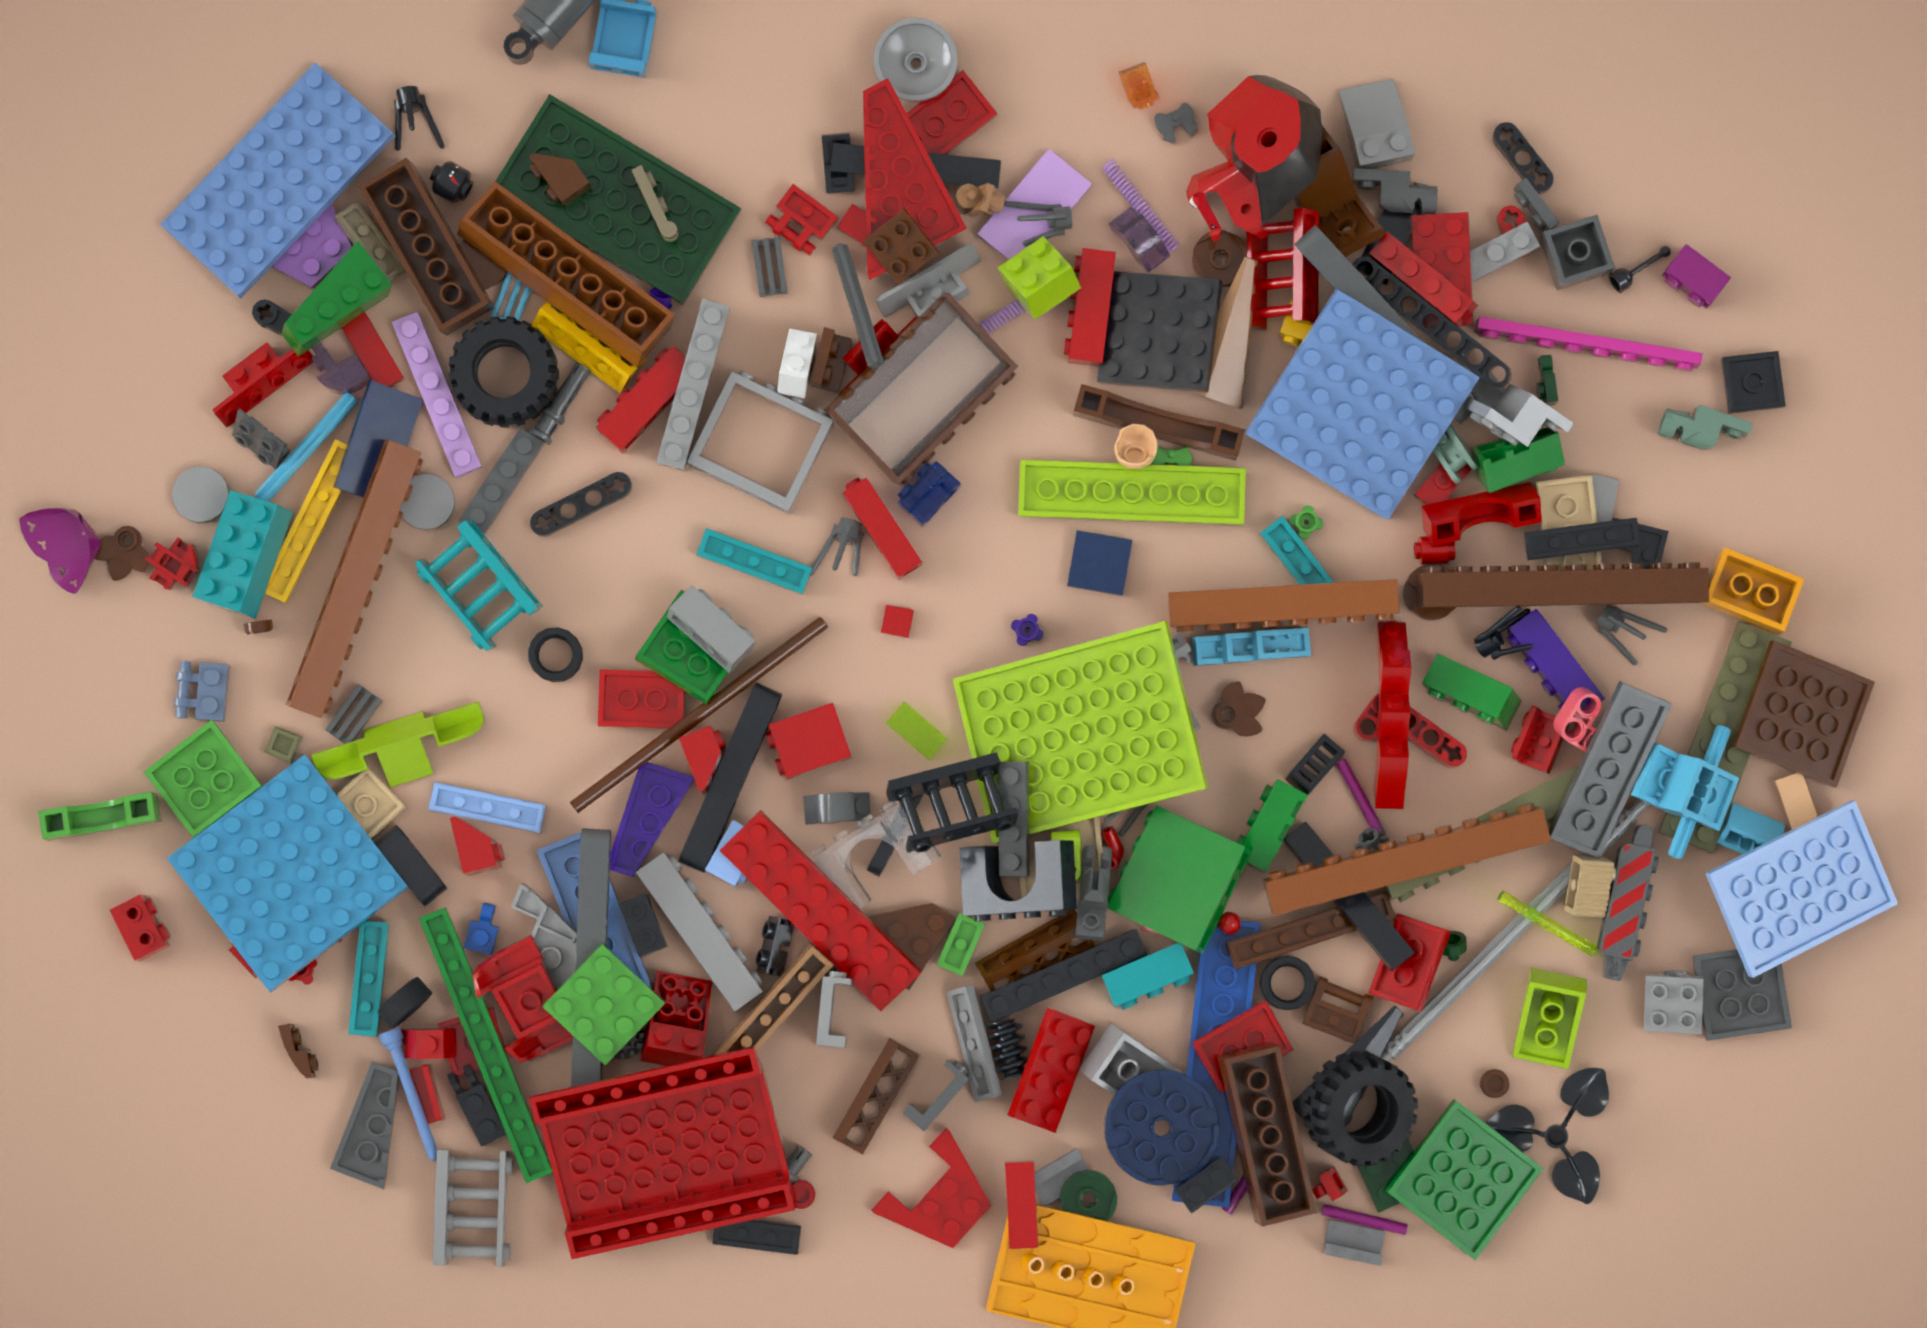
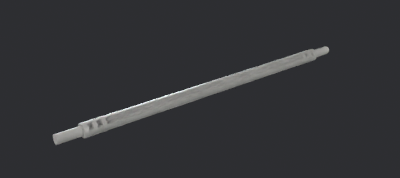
(1497, 946)

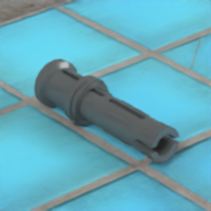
(554, 414)

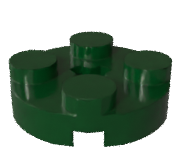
(1081, 1183)

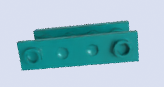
(506, 580)

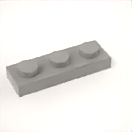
(1502, 251)

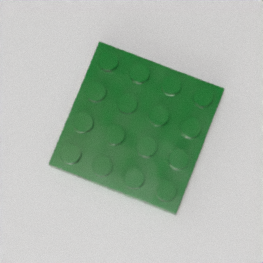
(1464, 1179)

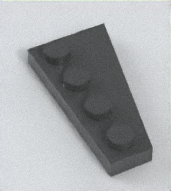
(368, 1134)

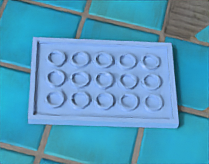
(1801, 888)

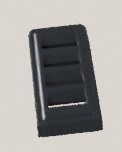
(1299, 782)

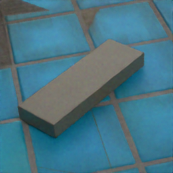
(361, 228)

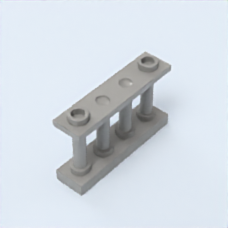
(448, 1193)

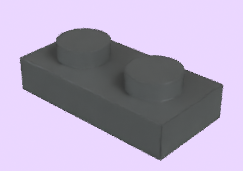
(1529, 198)

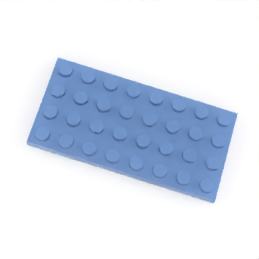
(278, 180)

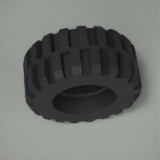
(497, 334)
(1389, 1122)

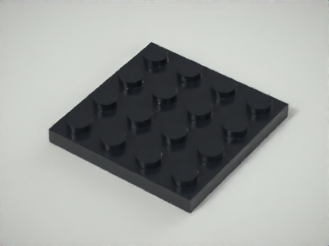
(1160, 331)

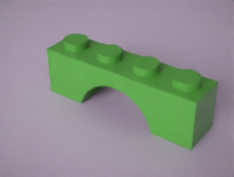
(99, 817)

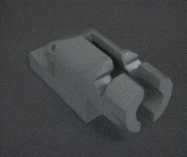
(1396, 191)
(1093, 896)

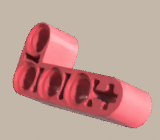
(1583, 718)

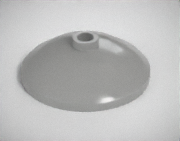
(920, 41)

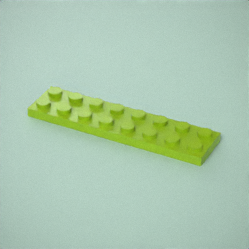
(1126, 494)

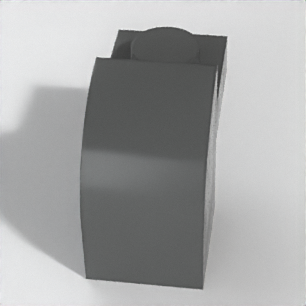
(836, 807)

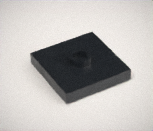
(1753, 382)

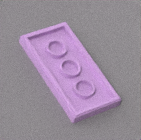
(1047, 183)

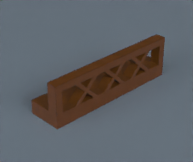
(1032, 950)
(866, 1090)

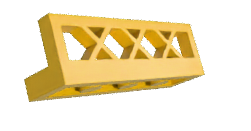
(584, 347)

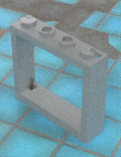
(741, 483)

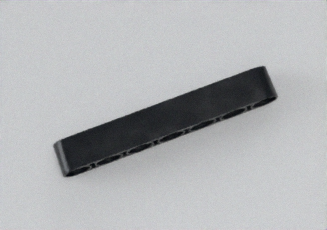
(1444, 328)
(730, 777)

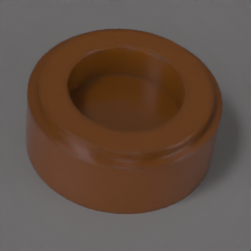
(258, 627)
(1494, 1083)

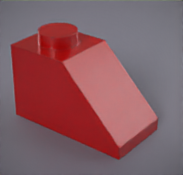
(428, 1043)

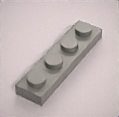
(974, 1043)

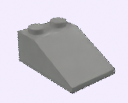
(1376, 125)
(1120, 1058)

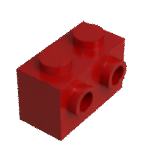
(140, 927)

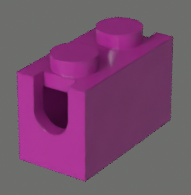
(1695, 277)

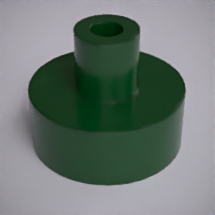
(1455, 945)

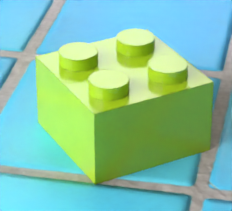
(1039, 277)

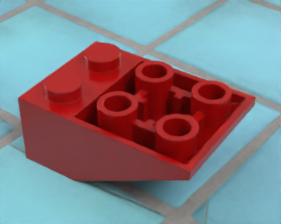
(680, 1025)

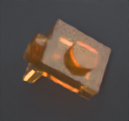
(1139, 86)

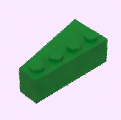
(339, 298)

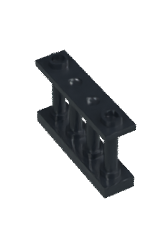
(957, 776)

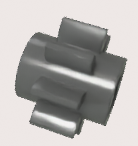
(1371, 838)

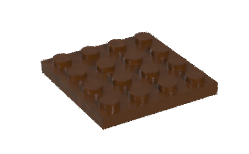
(1803, 714)

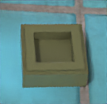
(283, 744)

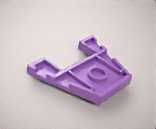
(315, 251)

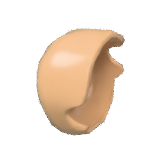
(1135, 446)

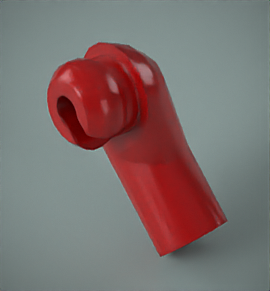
(1114, 843)

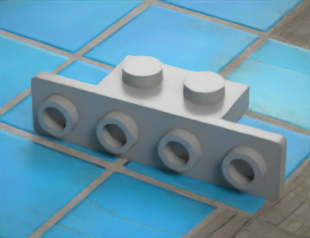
(931, 283)

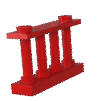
(1304, 278)

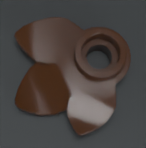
(122, 557)
(1242, 709)

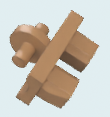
(979, 199)

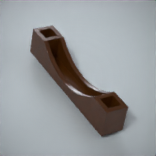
(1174, 428)

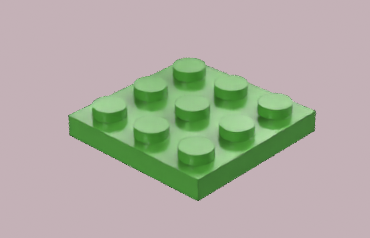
(202, 778)
(603, 1004)

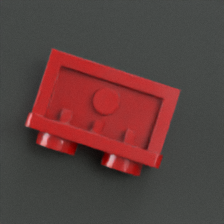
(1538, 741)

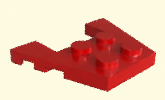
(950, 1204)

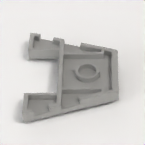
(551, 933)

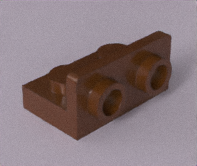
(829, 363)

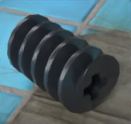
(1008, 1047)

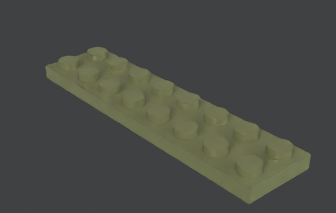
(1727, 708)

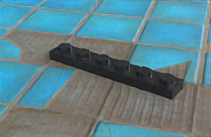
(1063, 975)

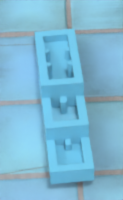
(1251, 646)

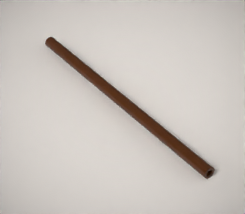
(698, 715)

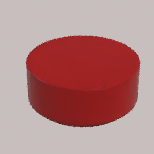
(803, 1194)

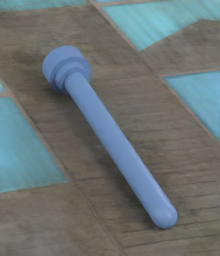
(393, 1042)

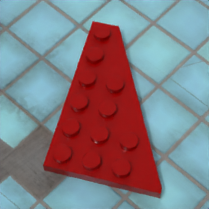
(901, 174)

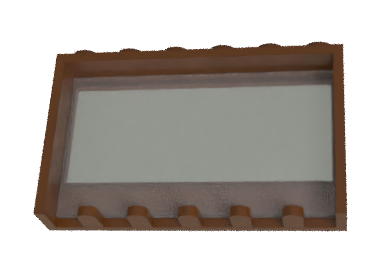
(922, 389)

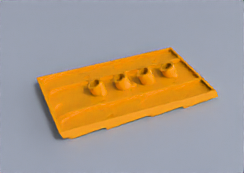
(1091, 1274)

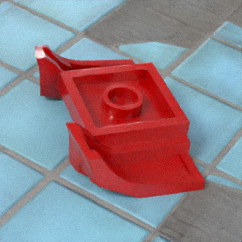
(521, 989)

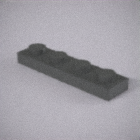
(503, 480)
(1015, 842)

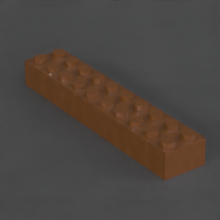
(1562, 587)

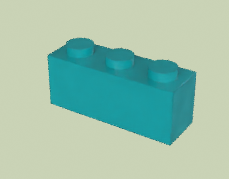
(1148, 976)

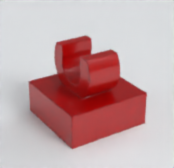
(1330, 1184)

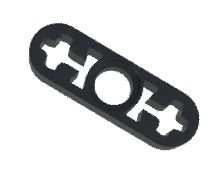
(1503, 147)

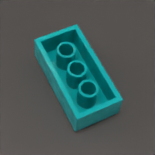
(242, 554)

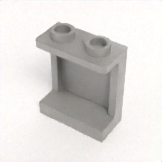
(826, 1009)

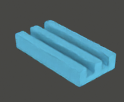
(501, 296)

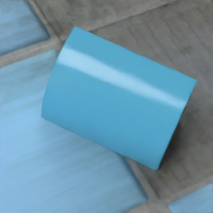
(1748, 829)

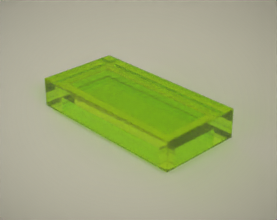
(916, 730)

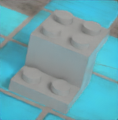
(1517, 416)

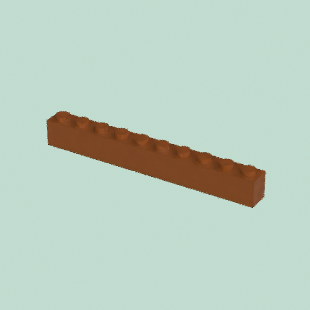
(353, 579)
(1407, 859)

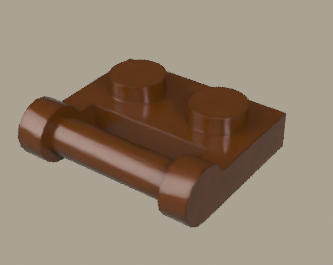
(1334, 1019)

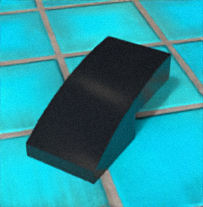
(835, 181)

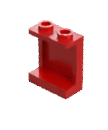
(808, 741)

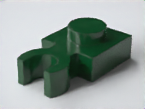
(1547, 387)

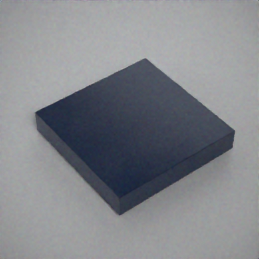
(1099, 563)

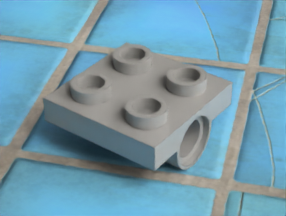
(1673, 1002)

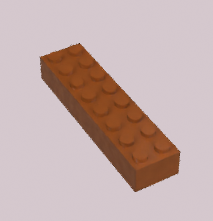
(565, 274)
(1284, 603)

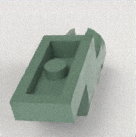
(1703, 427)

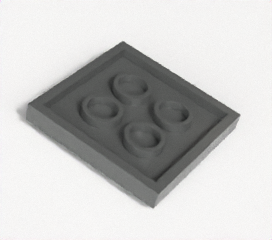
(1740, 1003)

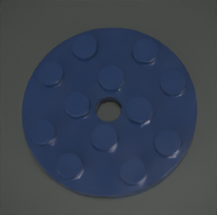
(1191, 1131)

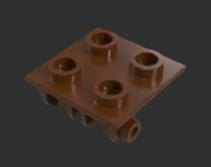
(901, 246)

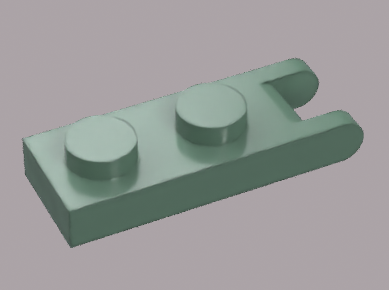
(1453, 454)

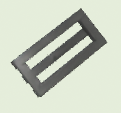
(766, 242)
(346, 706)

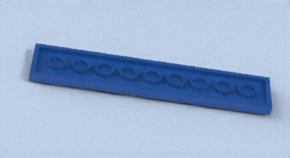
(1219, 997)

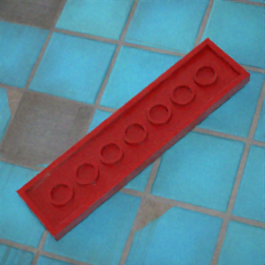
(820, 910)

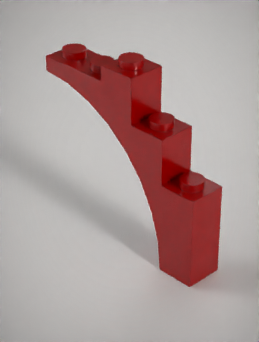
(1393, 715)

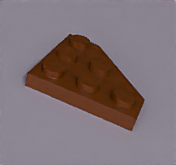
(916, 931)

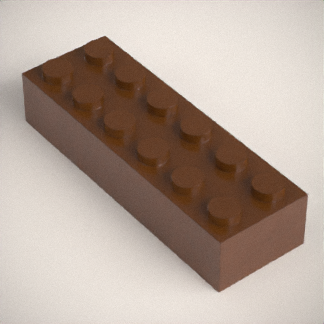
(426, 246)
(1267, 1134)

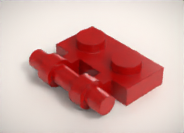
(807, 213)

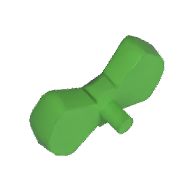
(1179, 457)

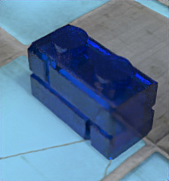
(928, 493)

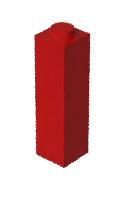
(881, 527)

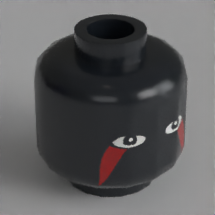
(451, 182)

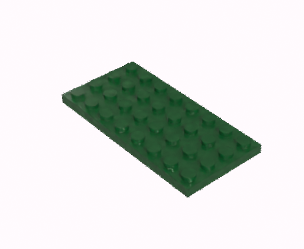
(613, 213)

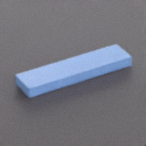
(487, 807)

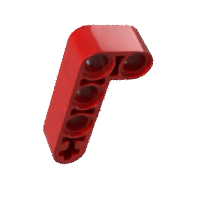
(1415, 735)

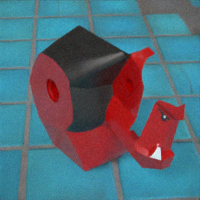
(1270, 149)

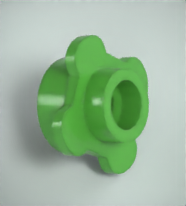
(1306, 514)

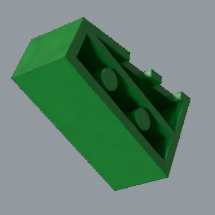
(1507, 464)
(1471, 692)
(1271, 823)

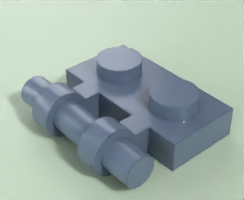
(210, 691)

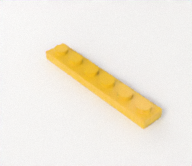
(307, 527)

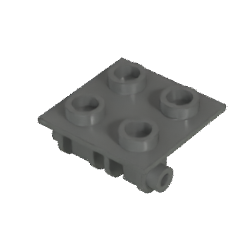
(264, 444)

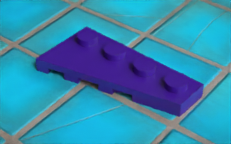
(648, 810)

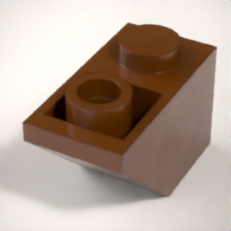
(562, 176)

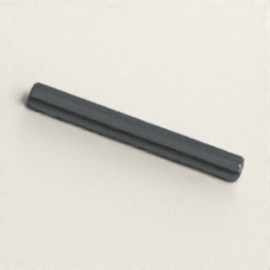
(857, 306)

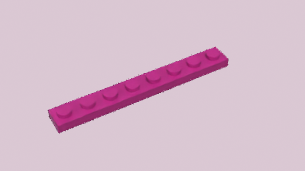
(1575, 342)

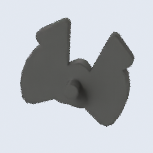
(1166, 122)

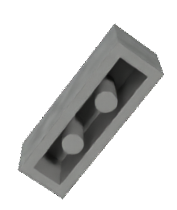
(711, 628)

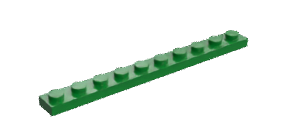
(486, 1045)

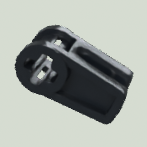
(277, 320)

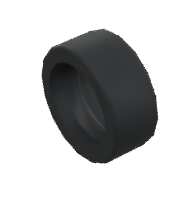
(540, 639)
(1305, 970)
(404, 1002)

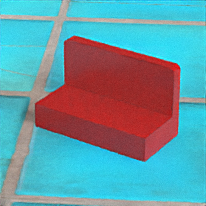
(428, 1093)

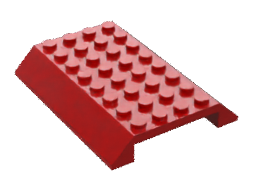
(665, 1152)

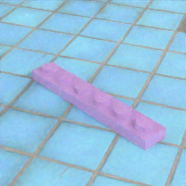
(436, 394)

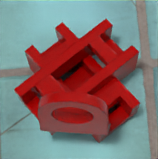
(175, 565)

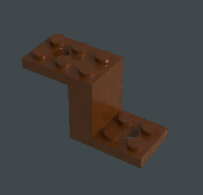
(1338, 202)

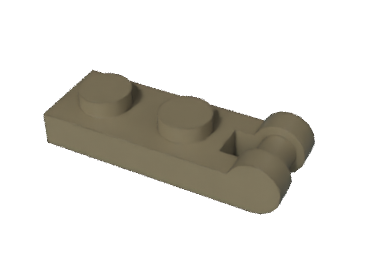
(655, 204)

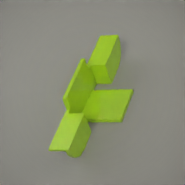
(400, 745)

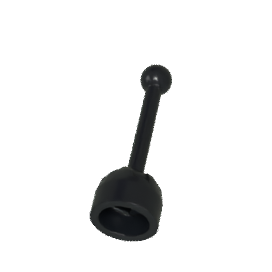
(1622, 278)

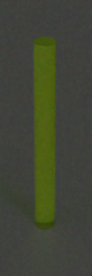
(1547, 923)

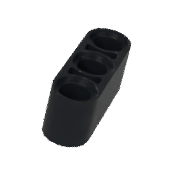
(410, 865)

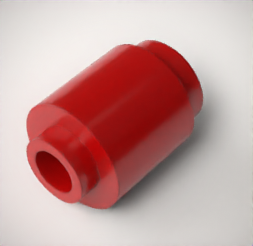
(1433, 554)

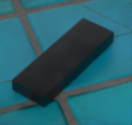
(759, 1236)

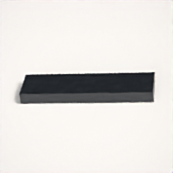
(1581, 539)

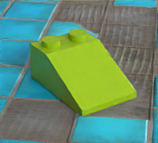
(1550, 1018)

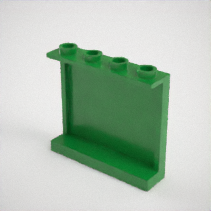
(1178, 879)

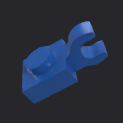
(481, 934)

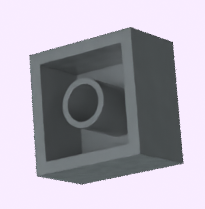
(1577, 252)

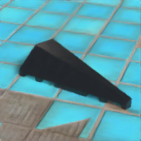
(1373, 1042)

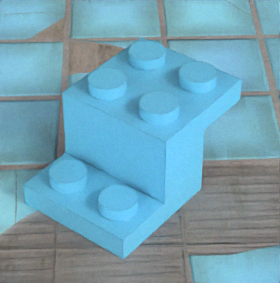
(1685, 786)

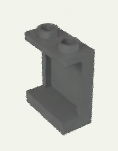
(940, 1103)

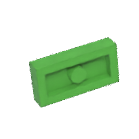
(960, 944)

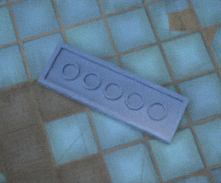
(561, 867)

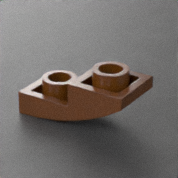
(302, 1059)

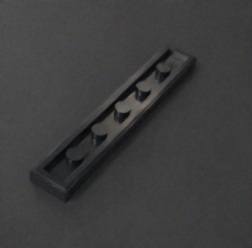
(951, 168)
(1358, 907)

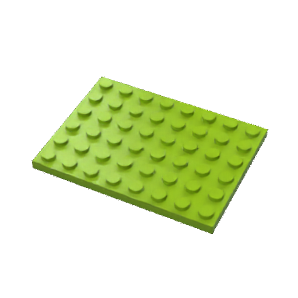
(1094, 722)

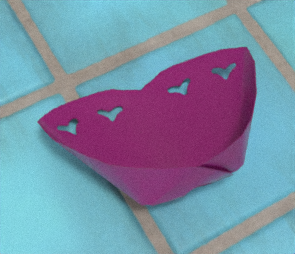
(68, 543)

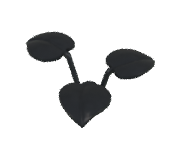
(1577, 1175)

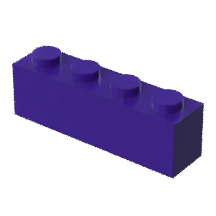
(1550, 658)

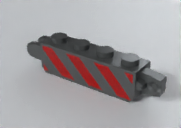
(1627, 898)

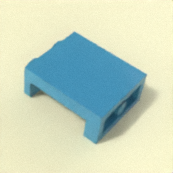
(623, 37)

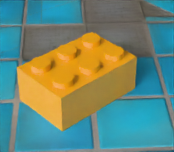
(1752, 591)

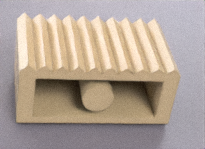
(1589, 886)

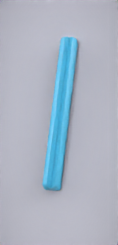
(306, 447)
(1686, 826)

